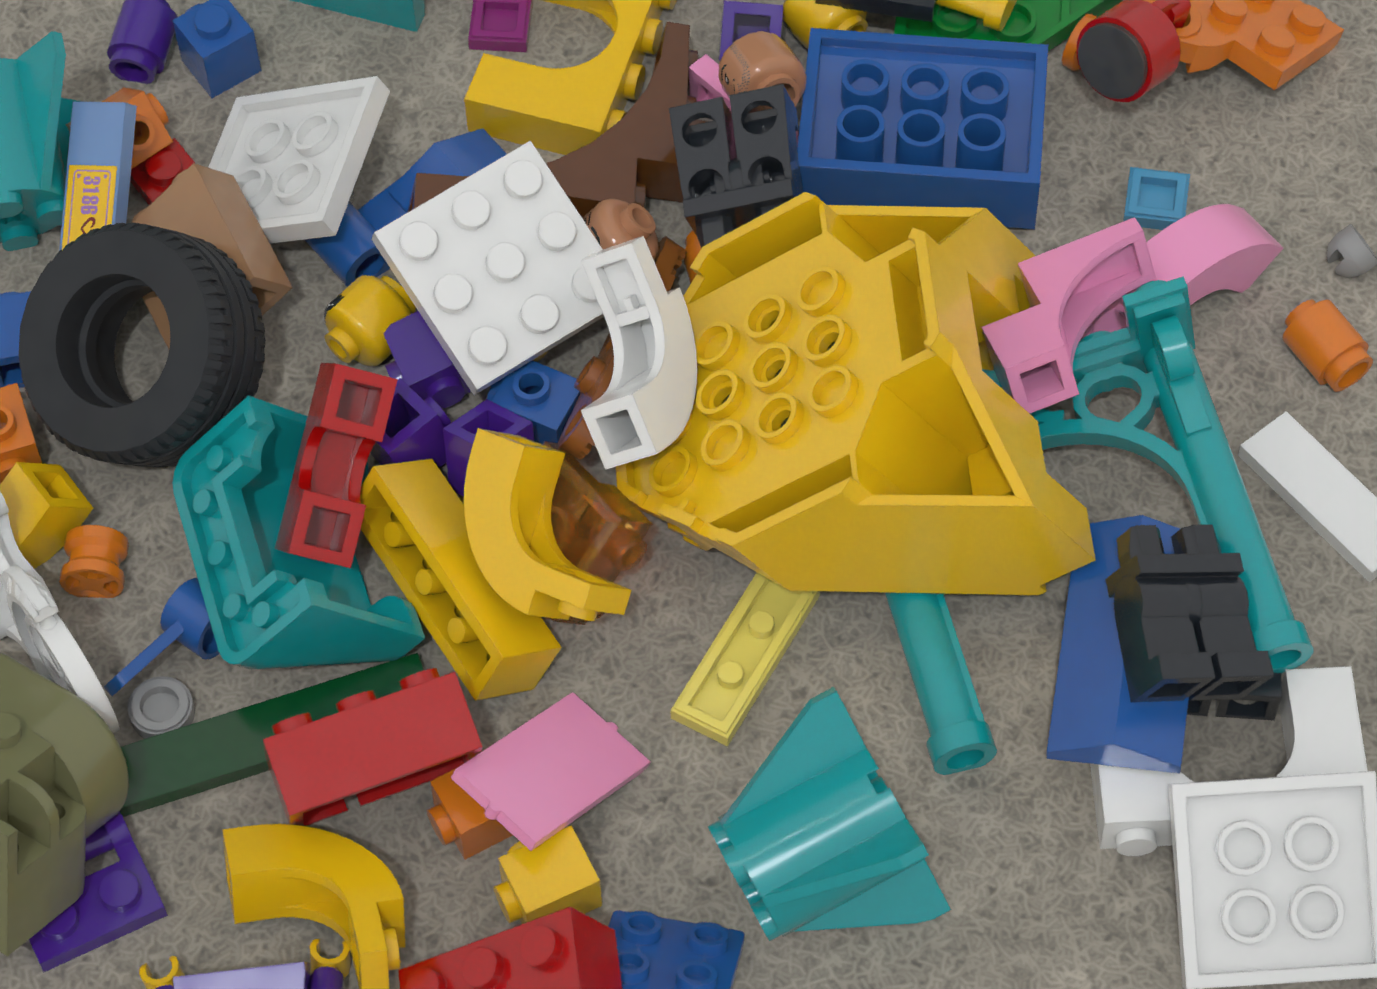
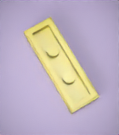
(742, 658)

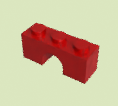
(324, 494)

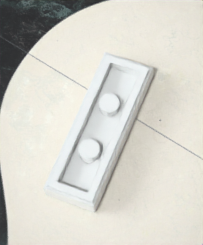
(1317, 489)

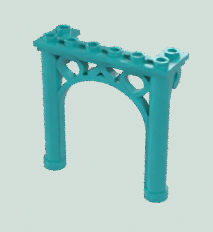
(1156, 343)

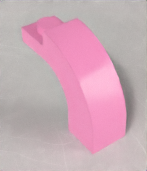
(1212, 251)

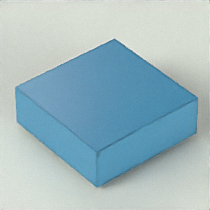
(1156, 197)

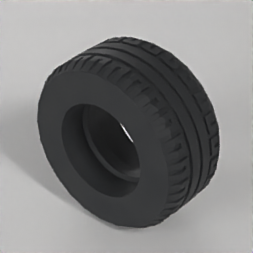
(73, 331)

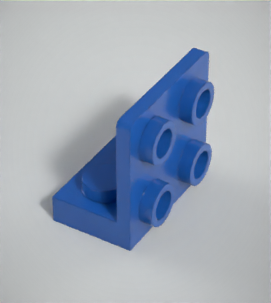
(675, 952)

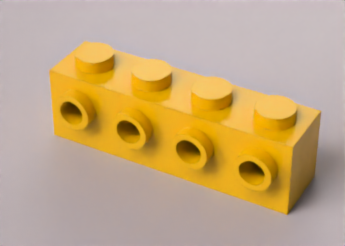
(423, 542)

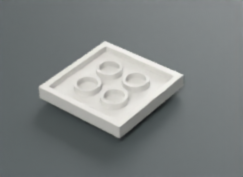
(300, 153)
(496, 266)
(1276, 879)

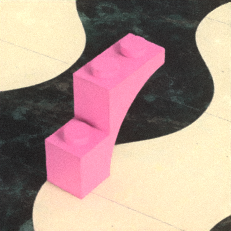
(1065, 295)

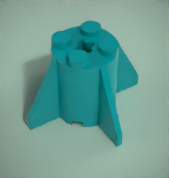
(33, 142)
(824, 836)

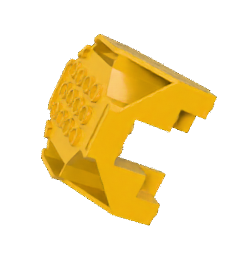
(896, 443)

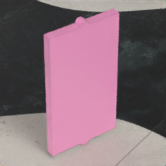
(550, 770)

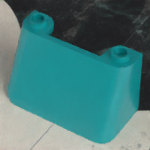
(262, 601)

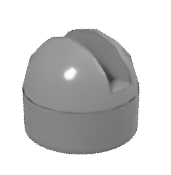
(1356, 253)

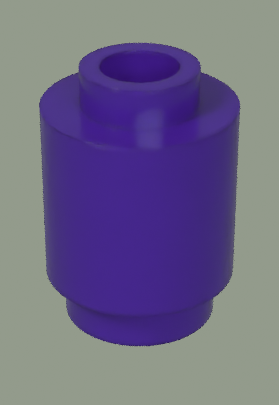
(141, 40)

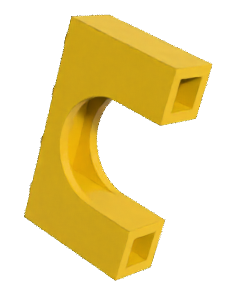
(571, 104)

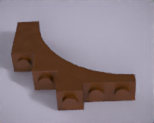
(632, 156)

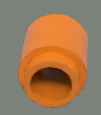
(1327, 344)

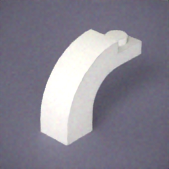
(652, 353)

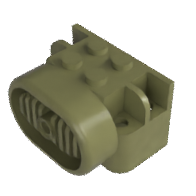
(56, 789)

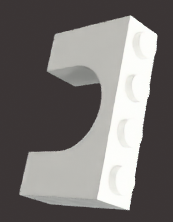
(1319, 738)

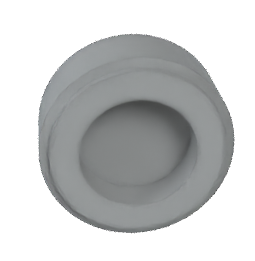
(160, 706)

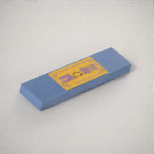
(97, 167)

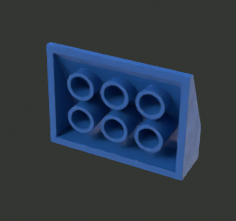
(924, 122)

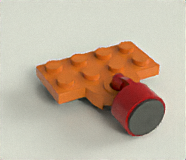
(1144, 40)

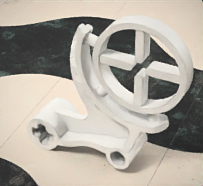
(32, 620)

